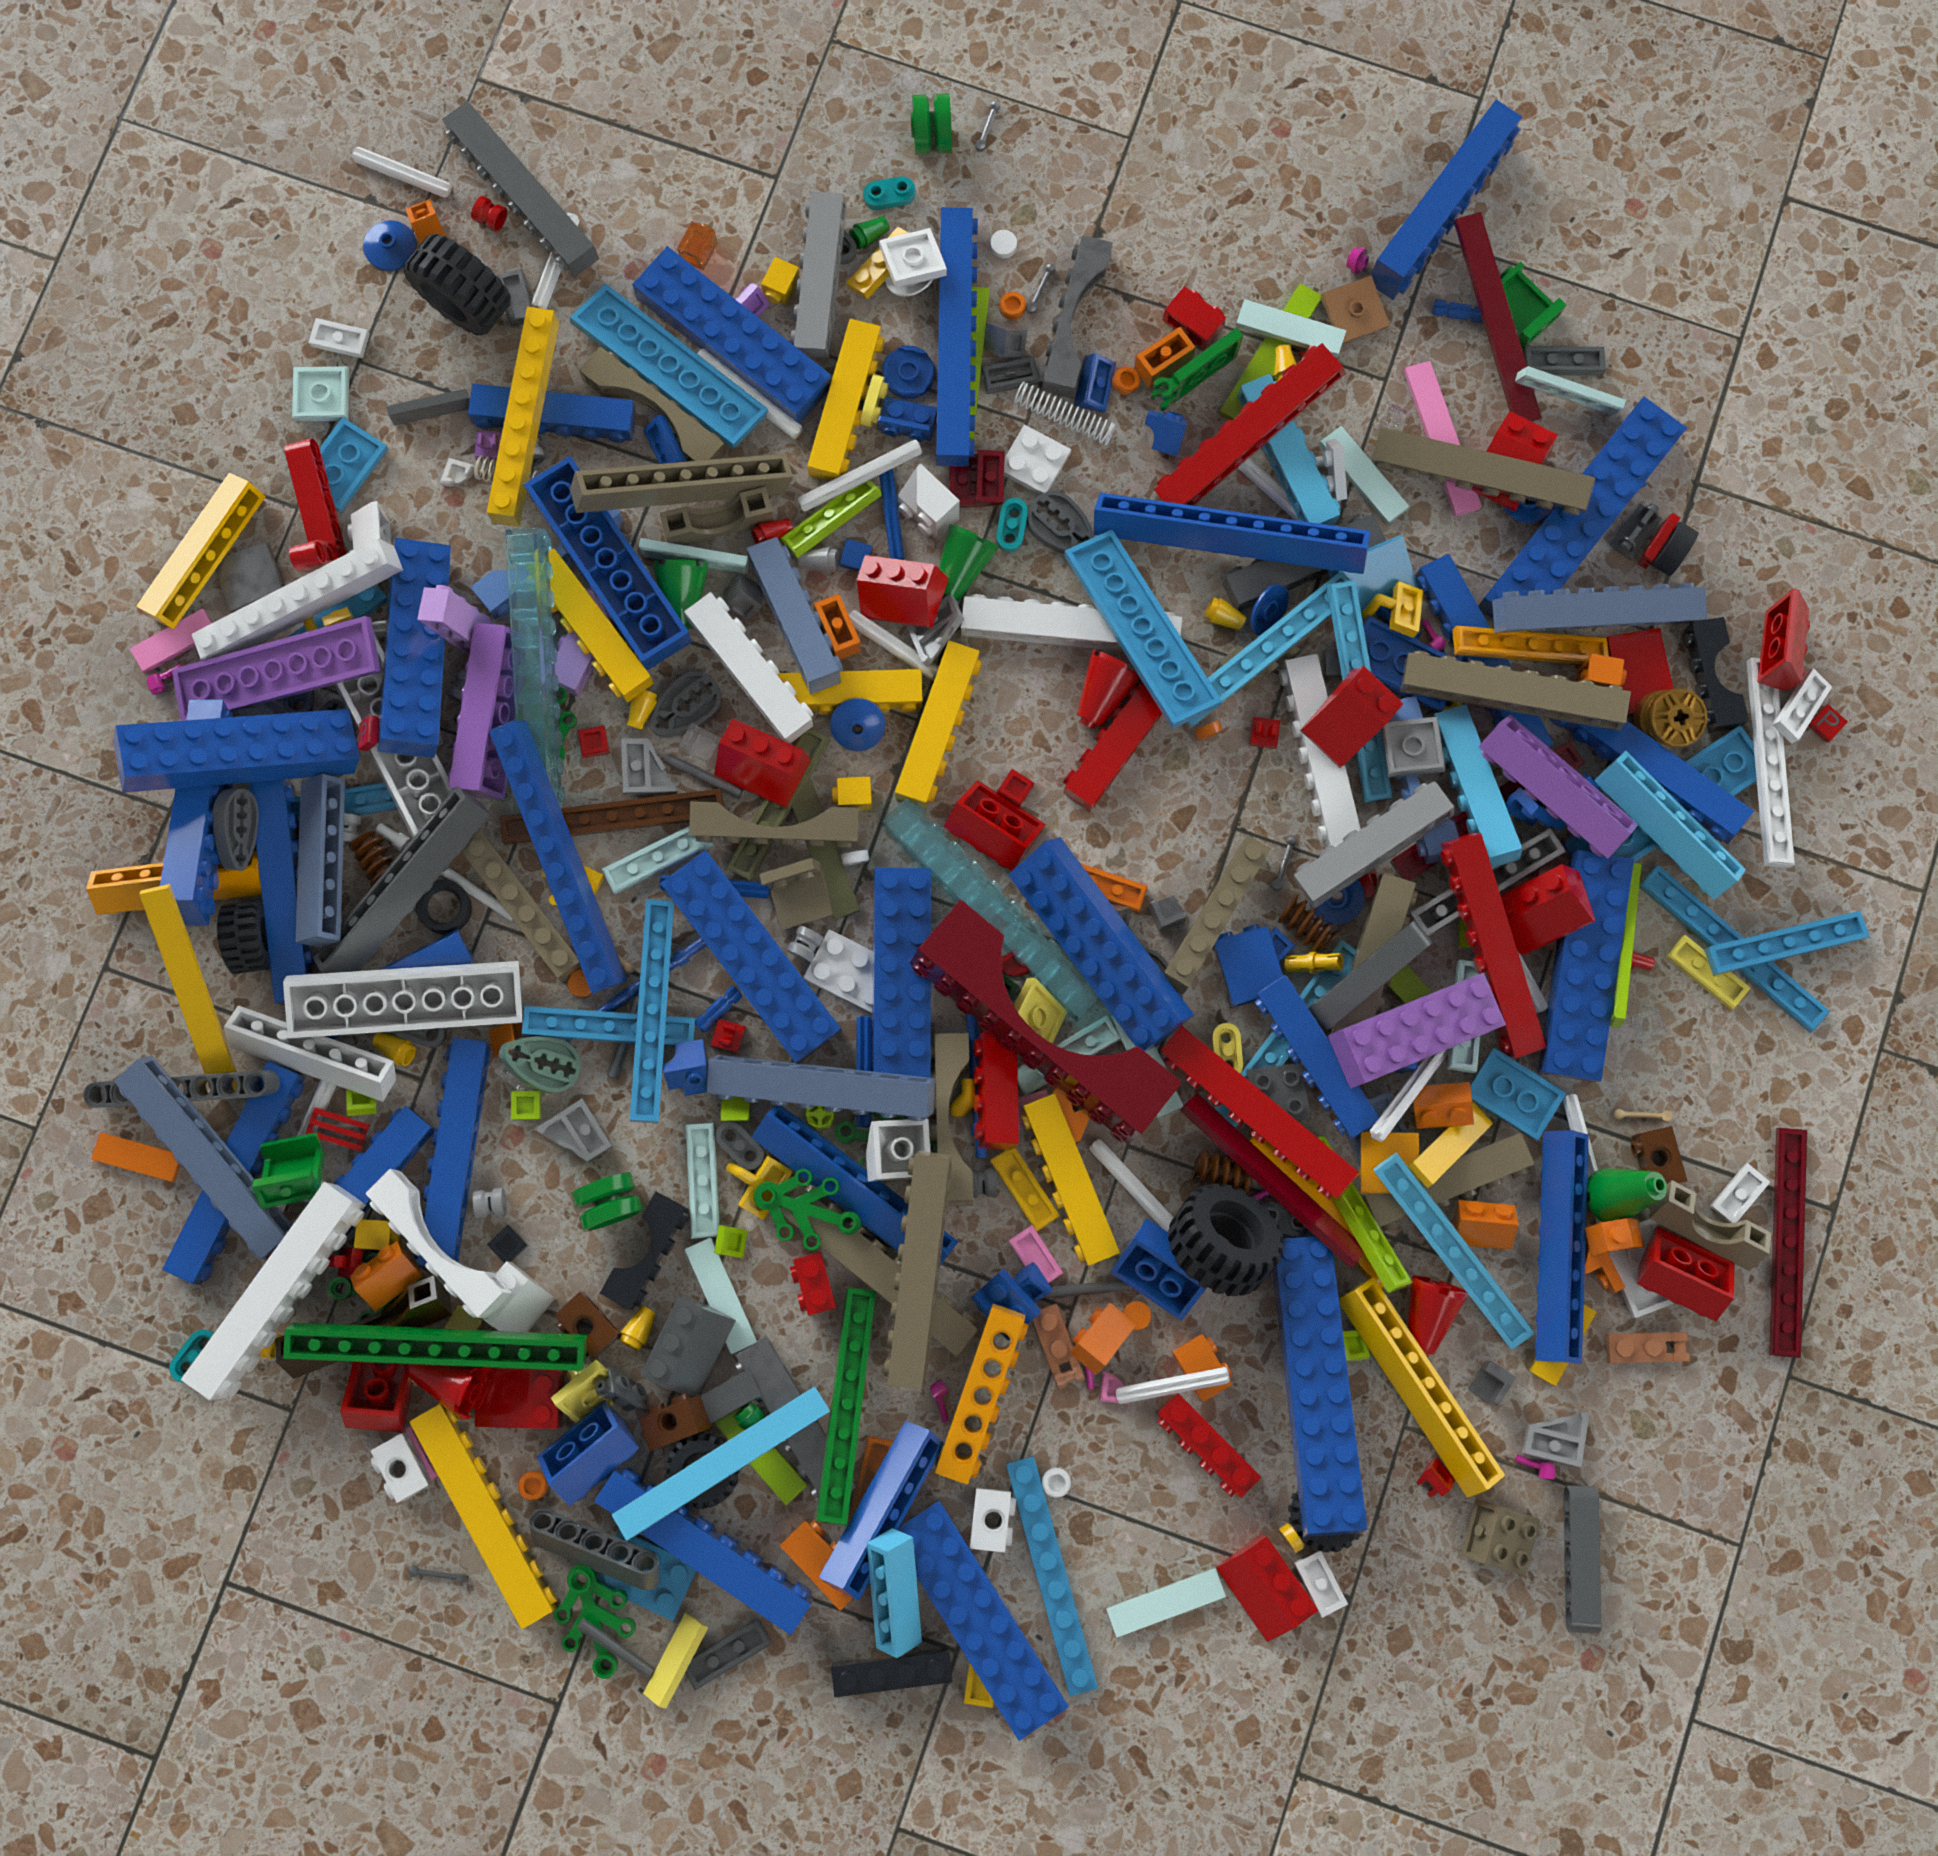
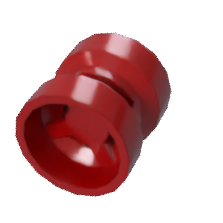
(488, 213)

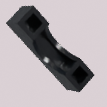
(1704, 641)
(628, 1284)
(888, 1674)

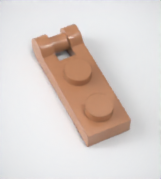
(1057, 1346)
(1646, 1347)

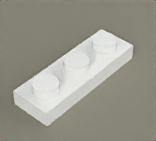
(1802, 706)

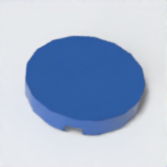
(908, 372)

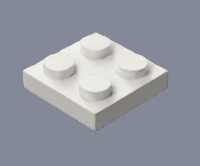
(912, 258)
(1035, 460)

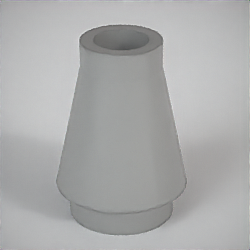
(820, 559)

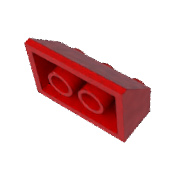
(900, 591)
(1784, 642)
(760, 763)
(994, 825)
(1547, 908)
(1687, 1274)
(1266, 1588)

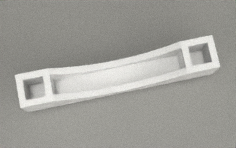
(400, 1203)

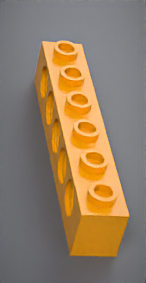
(951, 1463)

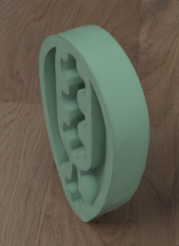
(542, 1078)

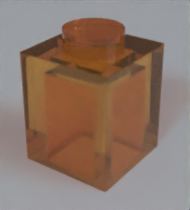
(698, 244)

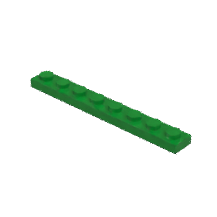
(846, 1407)

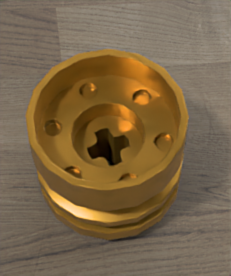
(1656, 717)

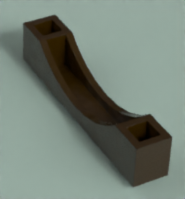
(416, 1307)

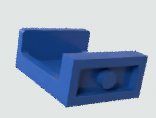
(1247, 963)

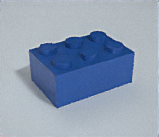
(1153, 1271)
(587, 1453)

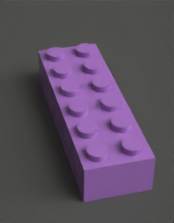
(486, 704)
(1557, 786)
(1416, 1030)

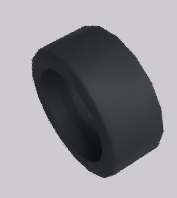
(1675, 549)
(462, 917)

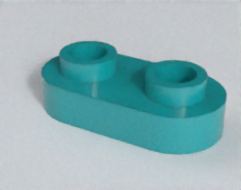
(889, 193)
(1011, 526)
(188, 1353)

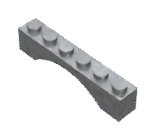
(1089, 269)

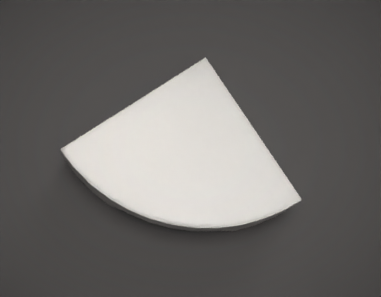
(456, 473)

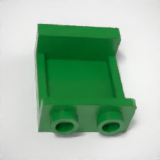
(1528, 305)
(290, 1170)

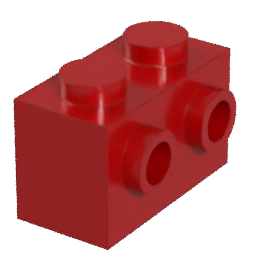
(1195, 317)
(815, 1284)

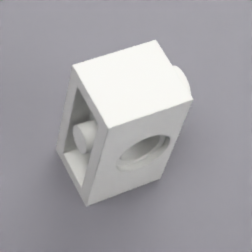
(415, 1477)
(989, 1501)

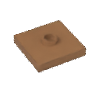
(1355, 309)

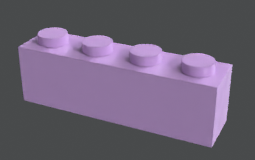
(450, 616)
(572, 665)

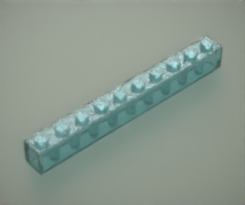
(534, 646)
(965, 881)

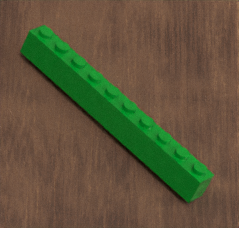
(435, 1346)

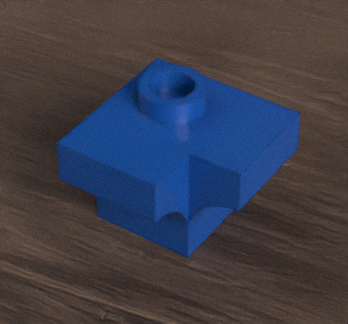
(1167, 430)
(688, 1068)

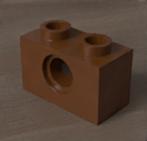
(1665, 1144)
(580, 1308)
(690, 1420)

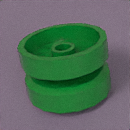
(931, 124)
(605, 1197)

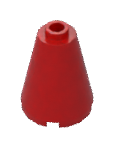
(1104, 688)
(1432, 1310)
(453, 1386)

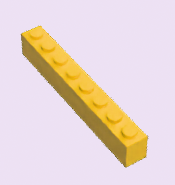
(523, 416)
(1421, 1388)
(484, 1516)

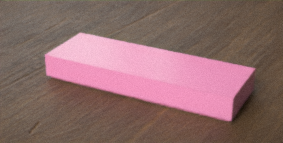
(169, 642)

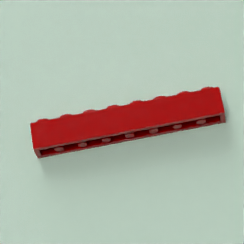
(1251, 428)
(1492, 942)
(1260, 1112)

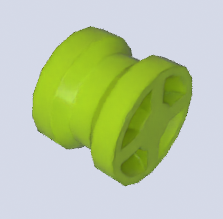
(819, 1113)

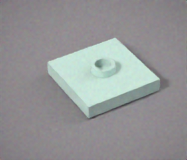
(320, 393)

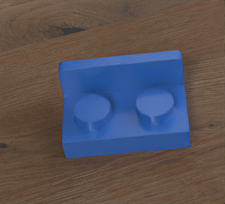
(907, 419)
(1531, 811)
(1006, 1293)

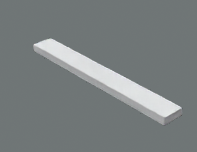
(1770, 772)

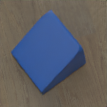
(1033, 1282)

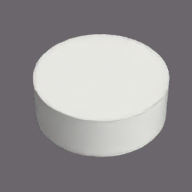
(1003, 244)
(855, 858)
(1056, 1482)

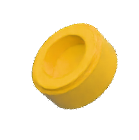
(1291, 1538)

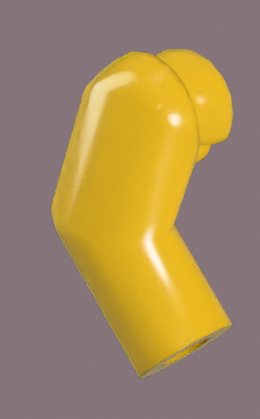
(965, 1100)

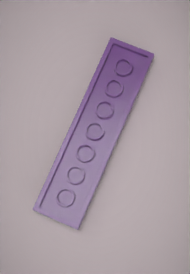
(281, 667)

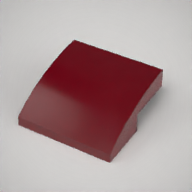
(980, 482)

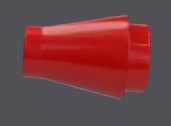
(771, 529)

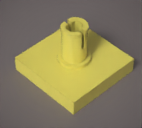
(1040, 1009)
(579, 1395)

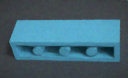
(894, 1592)

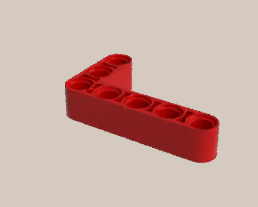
(315, 506)

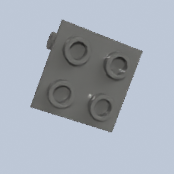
(1284, 1086)

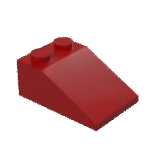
(1522, 441)
(1351, 716)
(377, 1397)
(521, 1399)

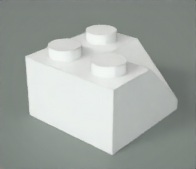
(928, 503)
(892, 1145)

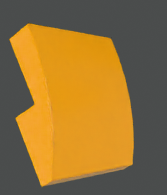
(1375, 1152)

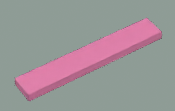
(1439, 427)

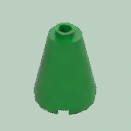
(964, 559)
(681, 584)
(1623, 1192)

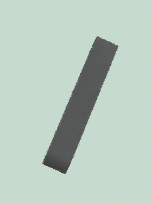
(194, 1088)

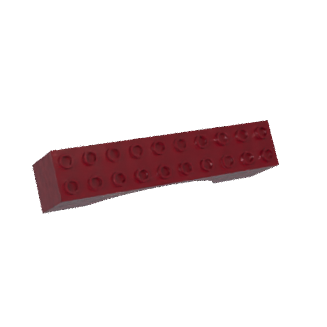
(1115, 1089)

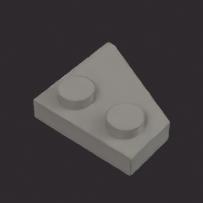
(932, 640)
(643, 770)
(577, 1131)
(1558, 1440)

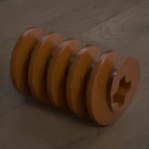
(371, 855)
(1307, 924)
(1220, 1171)

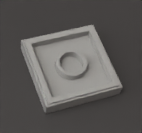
(1413, 747)

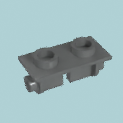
(1636, 530)
(622, 1391)

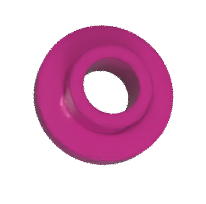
(1357, 260)

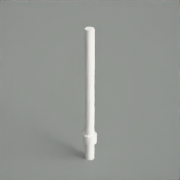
(400, 841)

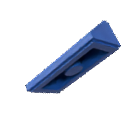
(1095, 383)

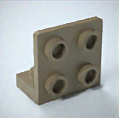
(798, 893)
(1500, 1537)

